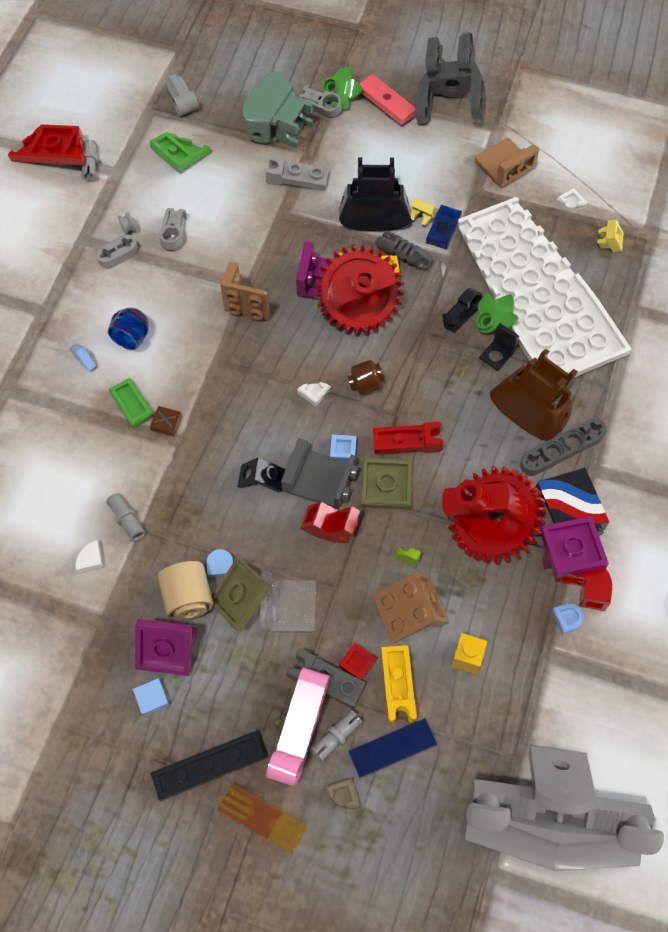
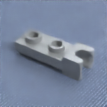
(296, 174)

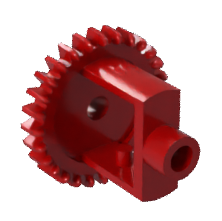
(359, 289)
(481, 501)

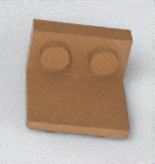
(507, 161)
(243, 299)
(410, 606)

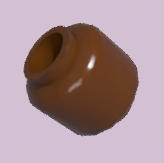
(366, 377)

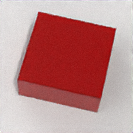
(357, 662)

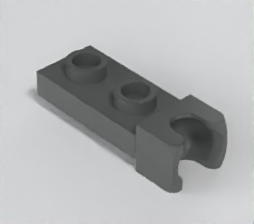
(341, 685)

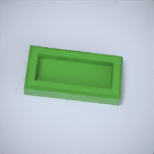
(131, 403)

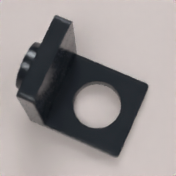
(505, 343)
(262, 473)

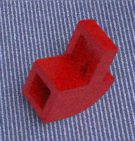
(330, 523)
(595, 588)

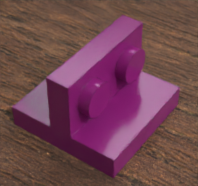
(573, 547)
(164, 646)

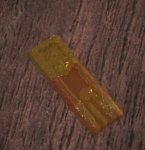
(262, 818)

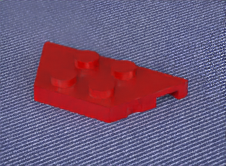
(52, 145)

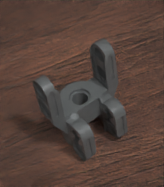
(450, 78)

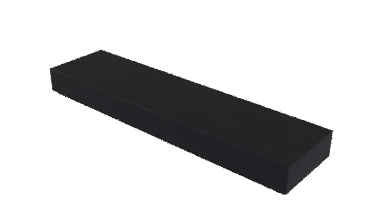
(208, 765)

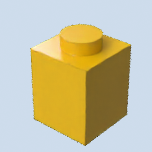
(469, 653)

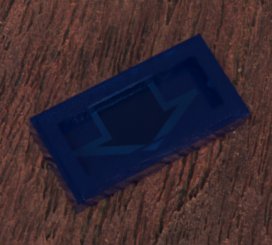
(443, 227)

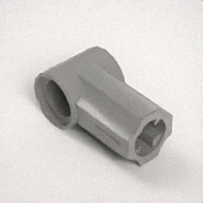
(183, 99)

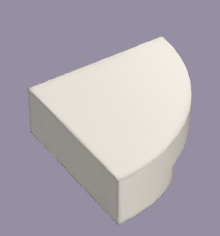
(571, 201)
(314, 392)
(89, 558)

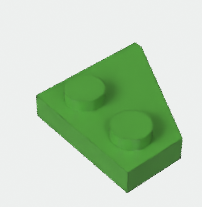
(177, 150)

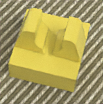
(428, 210)
(613, 236)

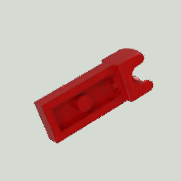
(408, 438)

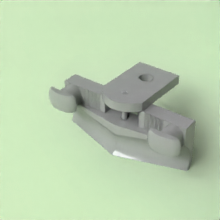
(577, 833)

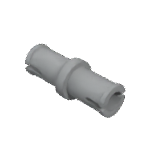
(91, 160)
(125, 517)
(336, 735)

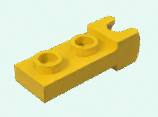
(398, 682)

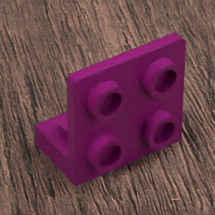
(308, 270)

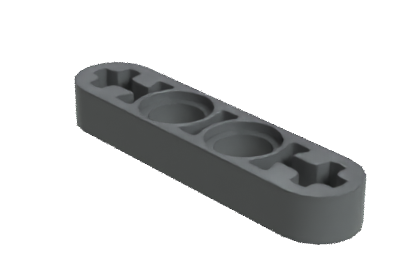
(561, 444)

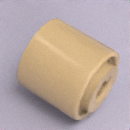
(185, 590)

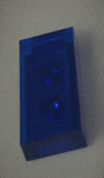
(392, 748)

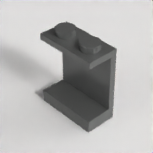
(318, 476)

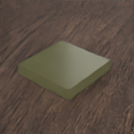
(386, 484)
(239, 594)

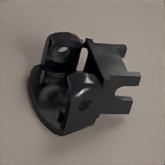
(375, 200)

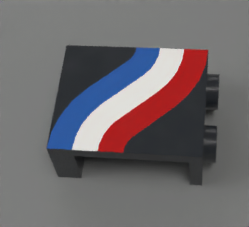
(572, 498)

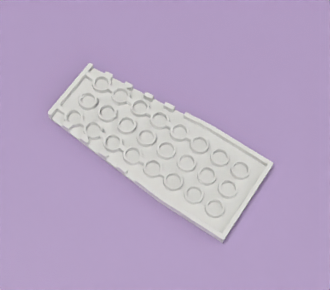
(551, 301)

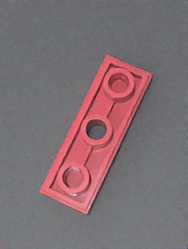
(387, 99)

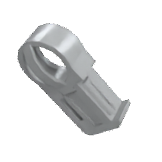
(320, 99)
(173, 226)

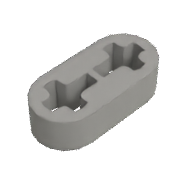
(117, 251)

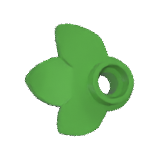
(344, 86)
(497, 311)

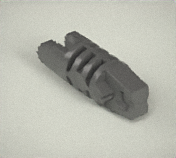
(403, 249)

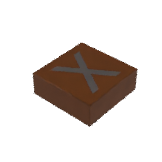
(165, 421)

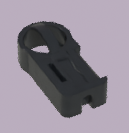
(462, 310)

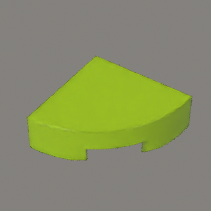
(408, 557)

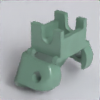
(275, 103)

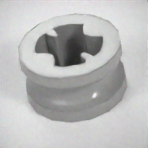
(126, 223)

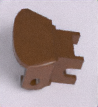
(530, 395)

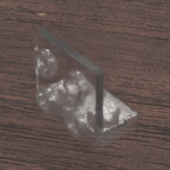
(288, 605)

